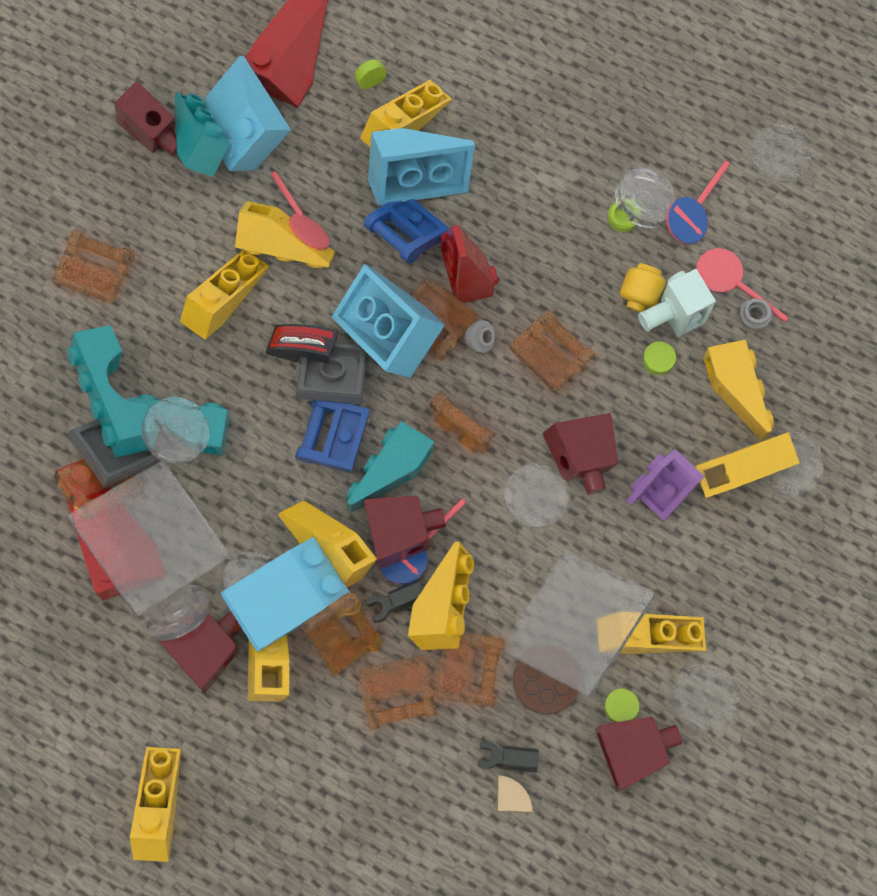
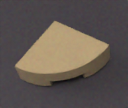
(512, 796)

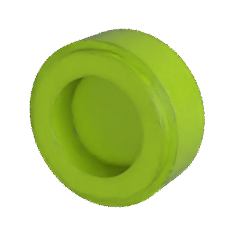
(370, 74)
(618, 220)
(659, 358)
(621, 705)

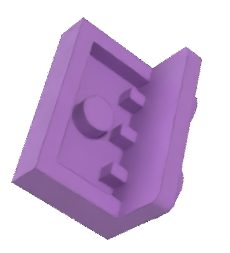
(667, 484)

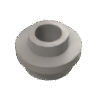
(755, 305)
(480, 336)

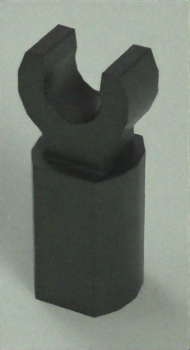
(396, 601)
(511, 758)

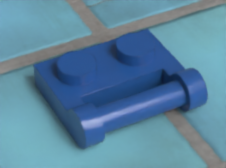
(410, 219)
(343, 436)

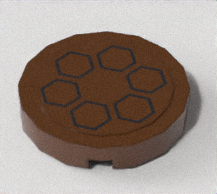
(541, 692)

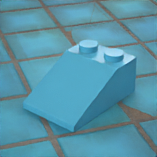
(246, 116)
(418, 165)
(387, 322)
(284, 593)

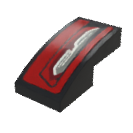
(297, 340)

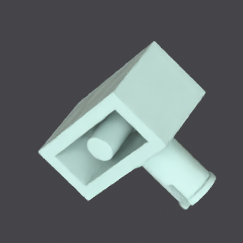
(683, 304)

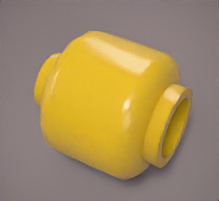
(642, 287)

